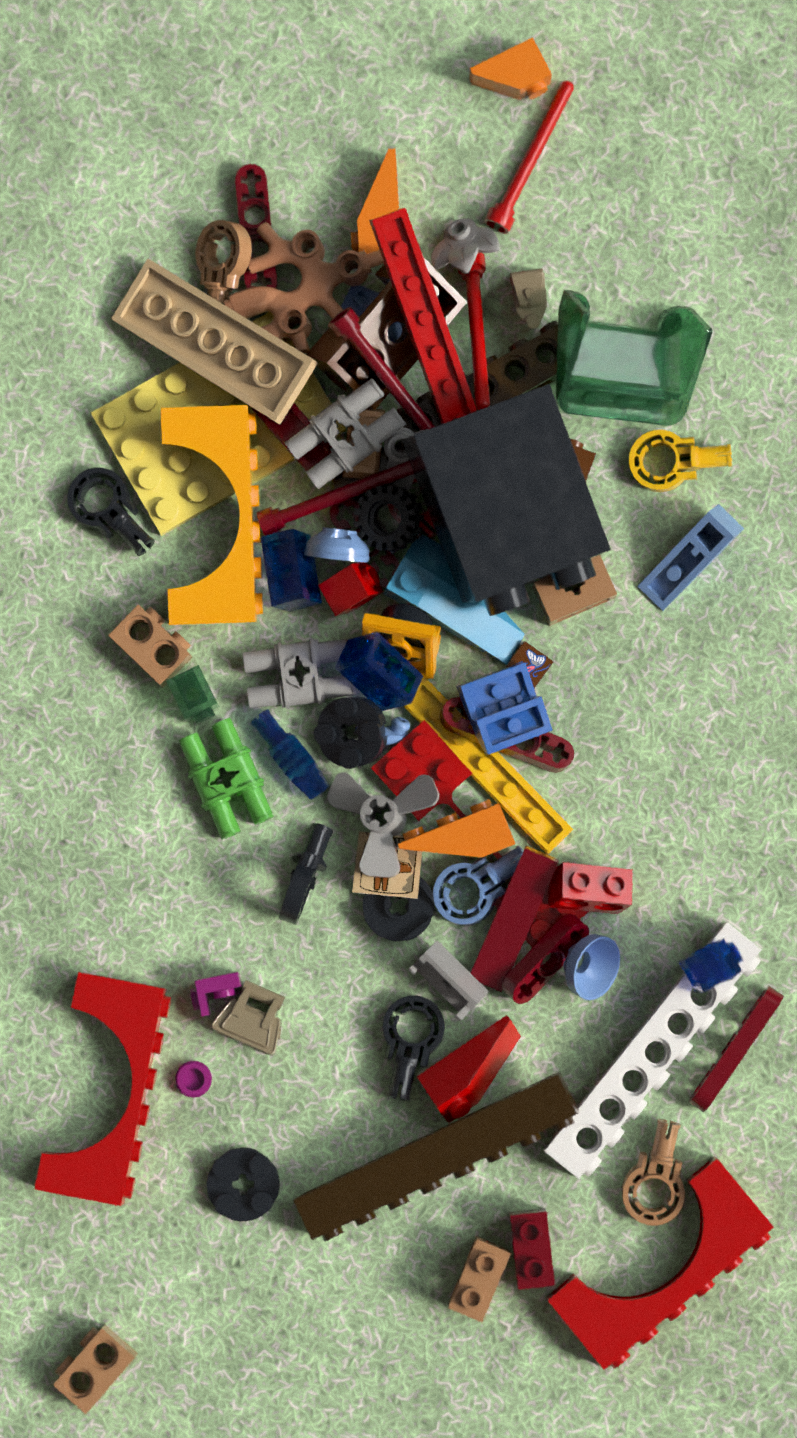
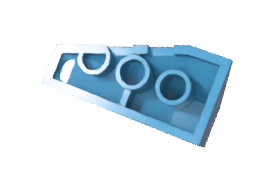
(428, 584)

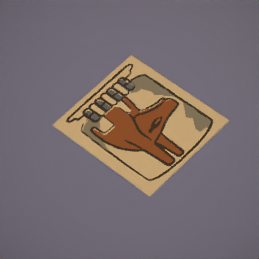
(404, 884)

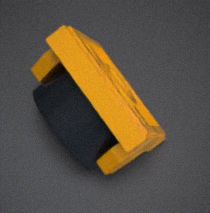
(409, 633)

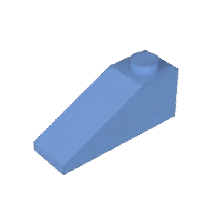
(690, 557)

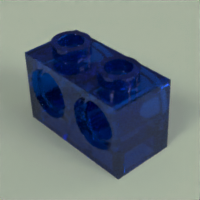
(289, 572)
(379, 671)
(711, 965)

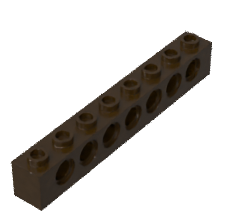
(520, 355)

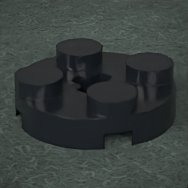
(332, 736)
(398, 927)
(258, 1198)

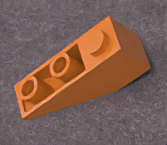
(472, 835)

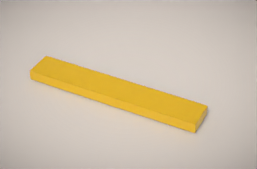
(493, 774)

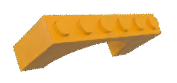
(225, 438)

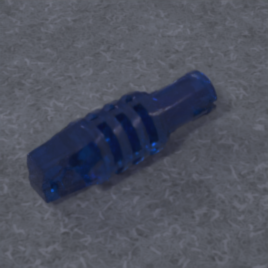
(291, 756)

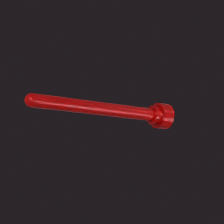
(503, 212)
(477, 331)

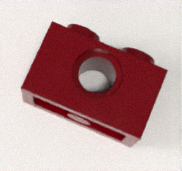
(532, 1248)

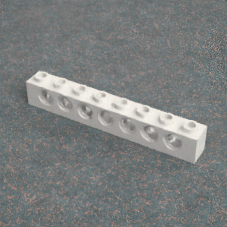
(563, 1145)

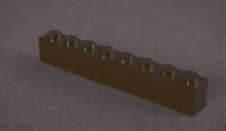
(436, 1156)

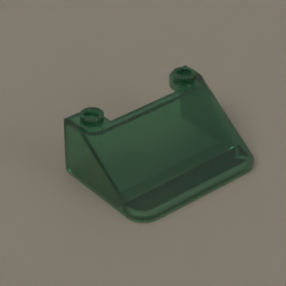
(628, 369)

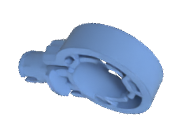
(498, 871)

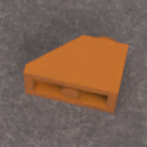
(514, 72)

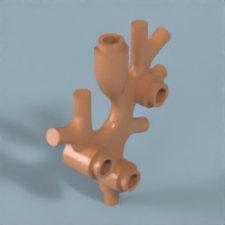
(315, 289)

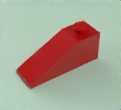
(466, 1073)

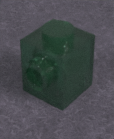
(193, 695)

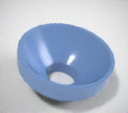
(337, 545)
(598, 966)

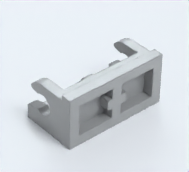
(450, 979)

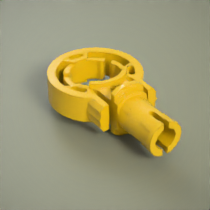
(700, 458)

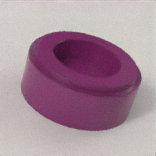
(193, 1079)

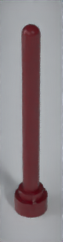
(347, 326)
(274, 520)

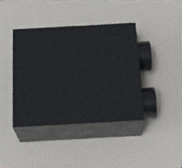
(508, 500)

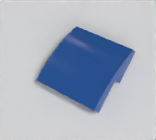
(504, 708)

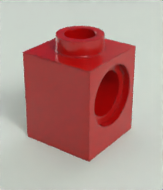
(351, 588)

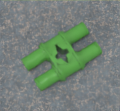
(245, 783)

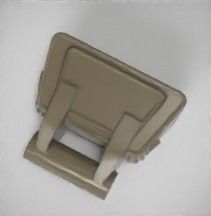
(529, 295)
(249, 1024)

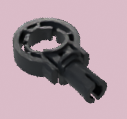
(122, 523)
(303, 877)
(405, 1067)

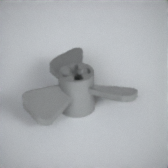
(380, 852)

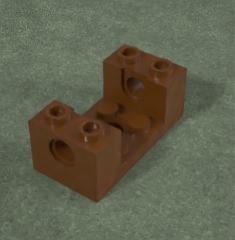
(344, 364)

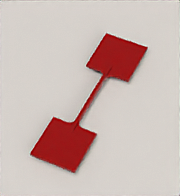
(427, 754)

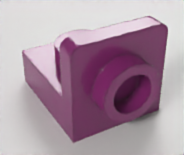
(220, 986)

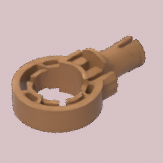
(223, 277)
(661, 1154)

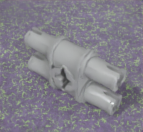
(346, 412)
(288, 691)

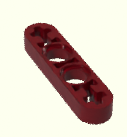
(243, 191)
(542, 761)
(736, 1049)

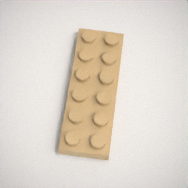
(214, 341)

